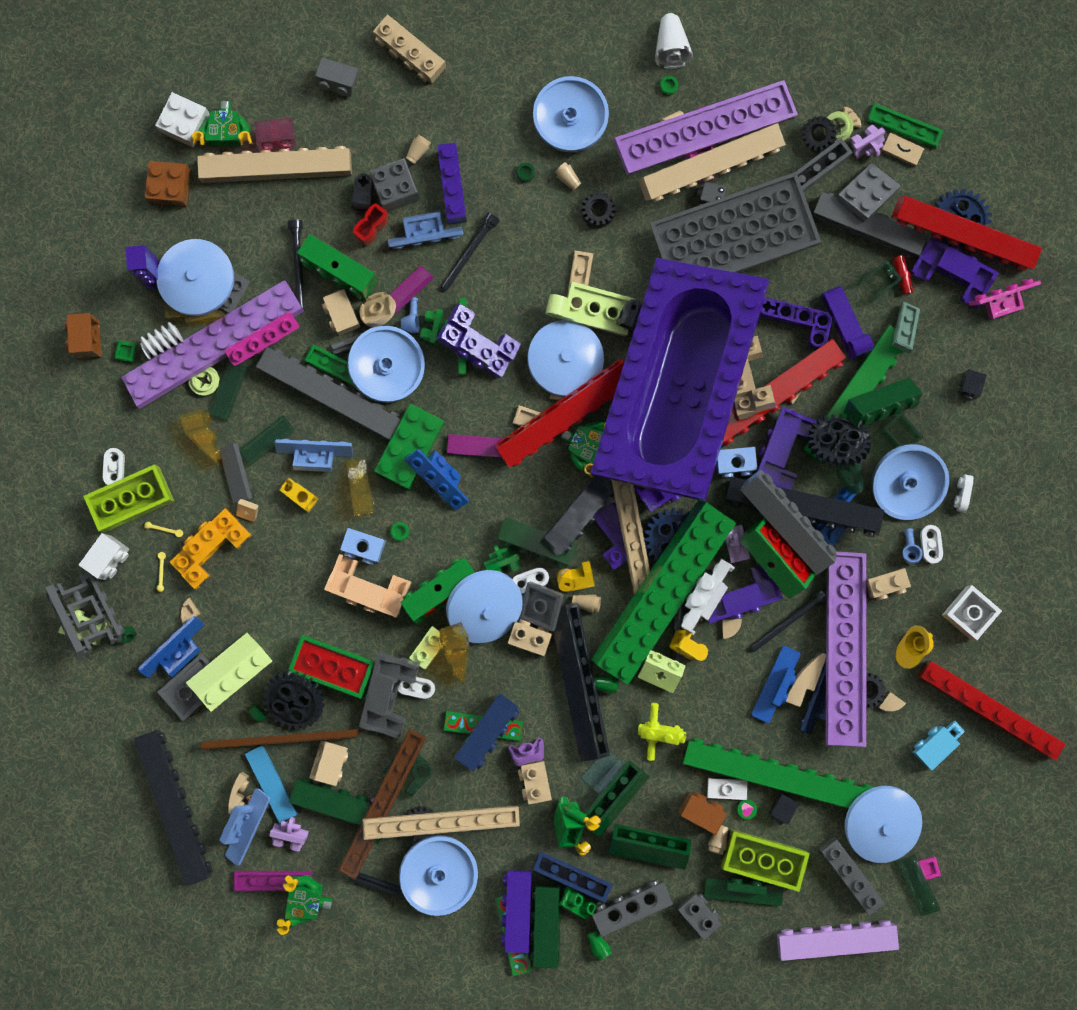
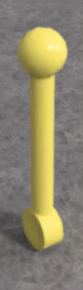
(179, 533)
(161, 556)

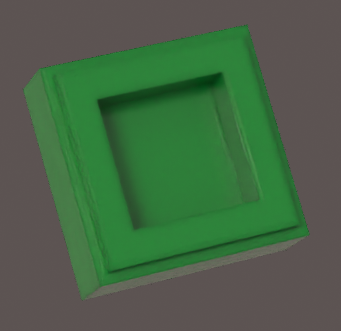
(125, 351)

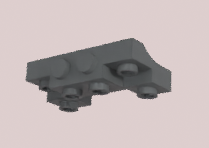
(382, 694)

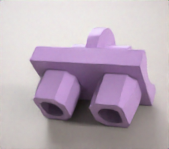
(870, 144)
(735, 547)
(289, 832)

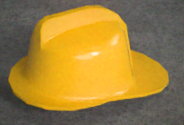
(914, 647)

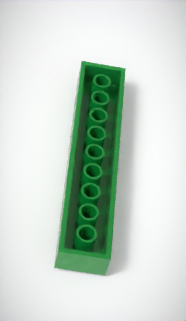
(663, 591)

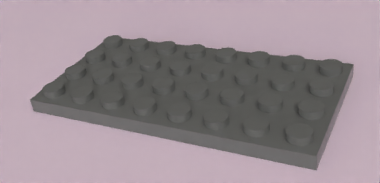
(741, 228)

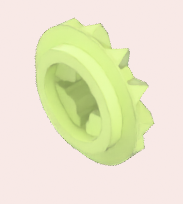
(843, 118)
(195, 384)

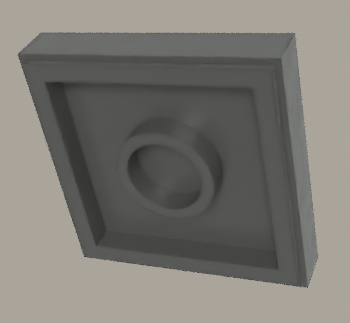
(541, 606)

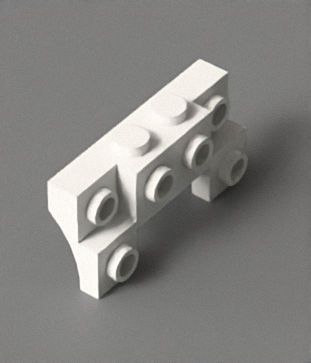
(706, 596)

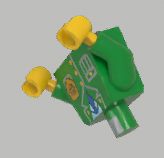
(223, 128)
(584, 445)
(570, 825)
(302, 902)

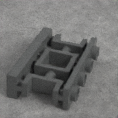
(69, 620)

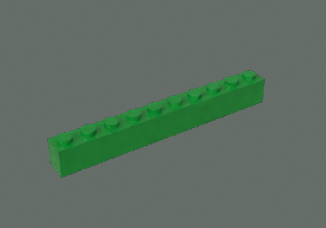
(771, 773)

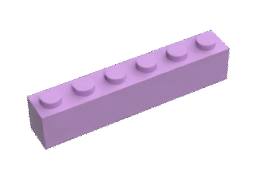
(837, 941)

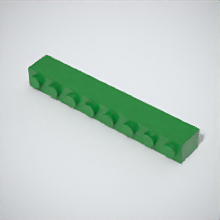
(866, 378)

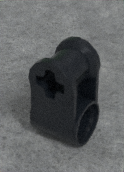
(362, 195)

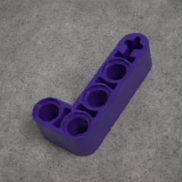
(793, 319)
(846, 324)

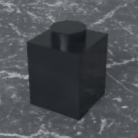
(972, 384)
(783, 809)

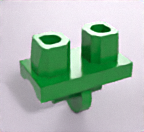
(436, 319)
(501, 558)
(577, 904)

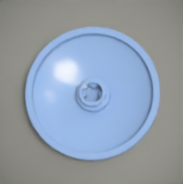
(570, 114)
(195, 277)
(564, 357)
(386, 364)
(910, 482)
(485, 604)
(883, 824)
(438, 875)

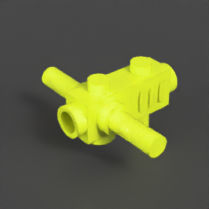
(654, 732)

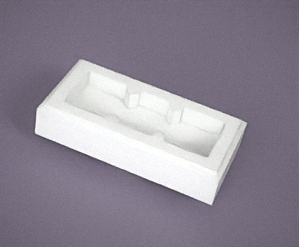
(727, 788)

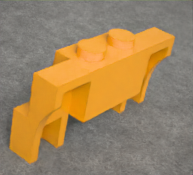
(205, 544)

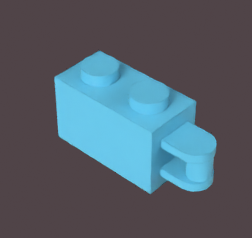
(937, 745)

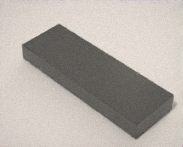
(235, 473)

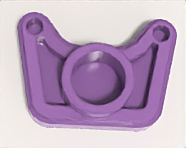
(527, 752)

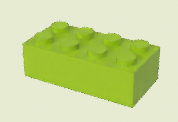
(128, 498)
(765, 860)

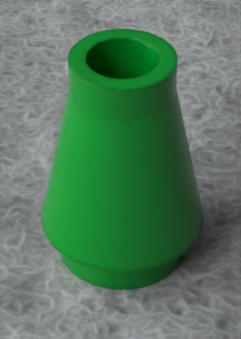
(607, 684)
(599, 946)

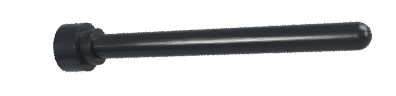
(489, 222)
(295, 228)
(817, 599)

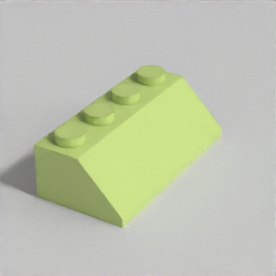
(229, 672)

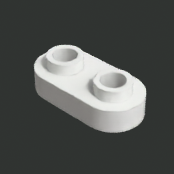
(111, 467)
(962, 501)
(933, 544)
(530, 576)
(416, 688)

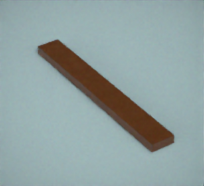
(279, 739)
(383, 800)

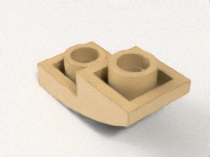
(236, 798)

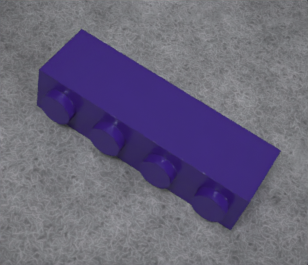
(452, 183)
(143, 265)
(517, 911)

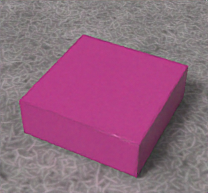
(930, 867)

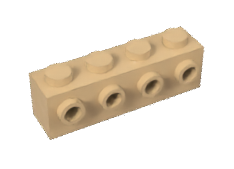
(409, 49)

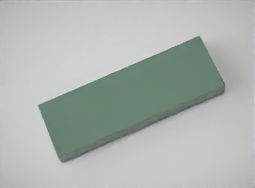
(906, 327)

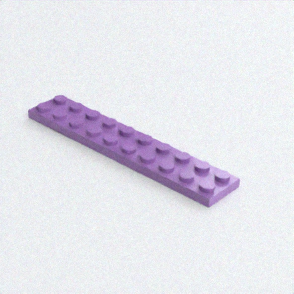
(705, 127)
(207, 345)
(846, 651)

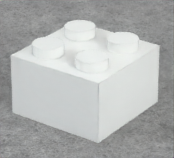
(181, 119)
(104, 557)
(971, 613)

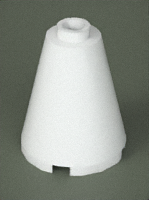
(672, 43)

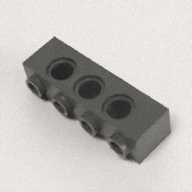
(851, 876)
(661, 900)

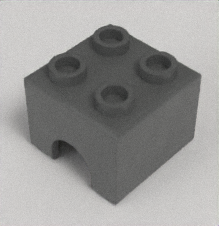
(394, 185)

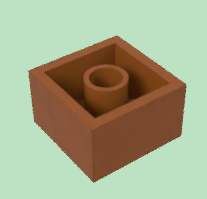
(167, 183)
(83, 336)
(705, 814)

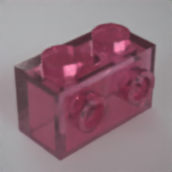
(275, 134)

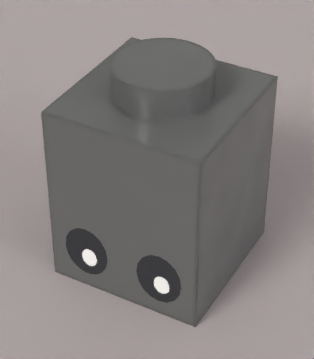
(710, 192)

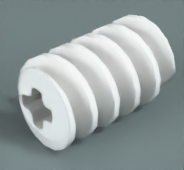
(160, 340)

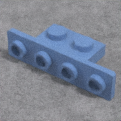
(424, 228)
(313, 454)
(243, 825)

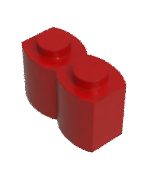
(374, 221)

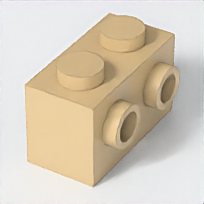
(341, 312)
(880, 586)
(529, 638)
(329, 763)
(535, 782)

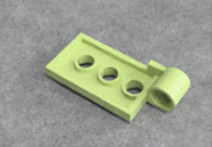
(561, 307)

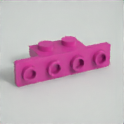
(1005, 301)
(262, 338)

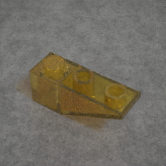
(198, 430)
(456, 645)

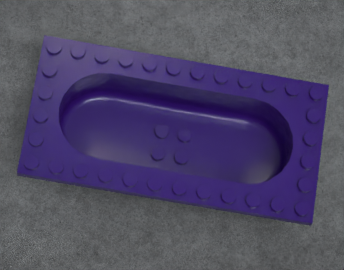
(680, 378)

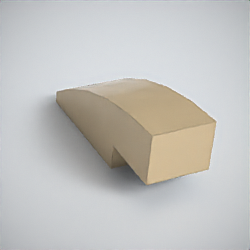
(806, 679)

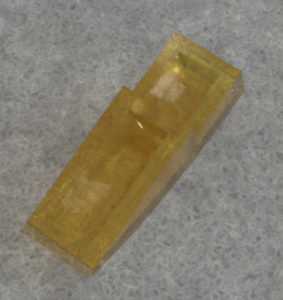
(172, 315)
(360, 486)

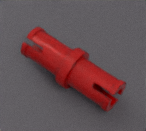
(901, 269)

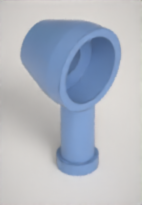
(411, 322)
(911, 548)

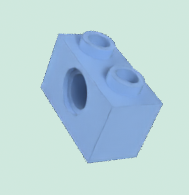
(746, 456)
(354, 538)

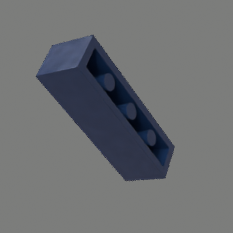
(486, 732)
(571, 877)

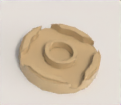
(377, 309)

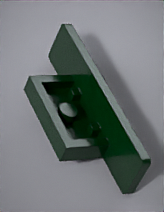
(743, 891)

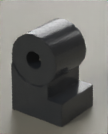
(628, 314)

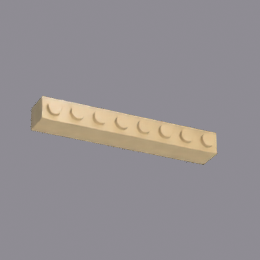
(711, 162)
(274, 165)

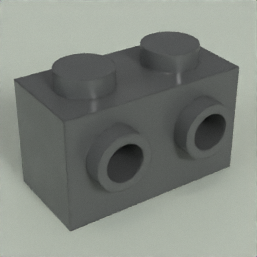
(336, 77)
(699, 915)

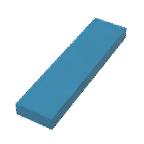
(271, 783)

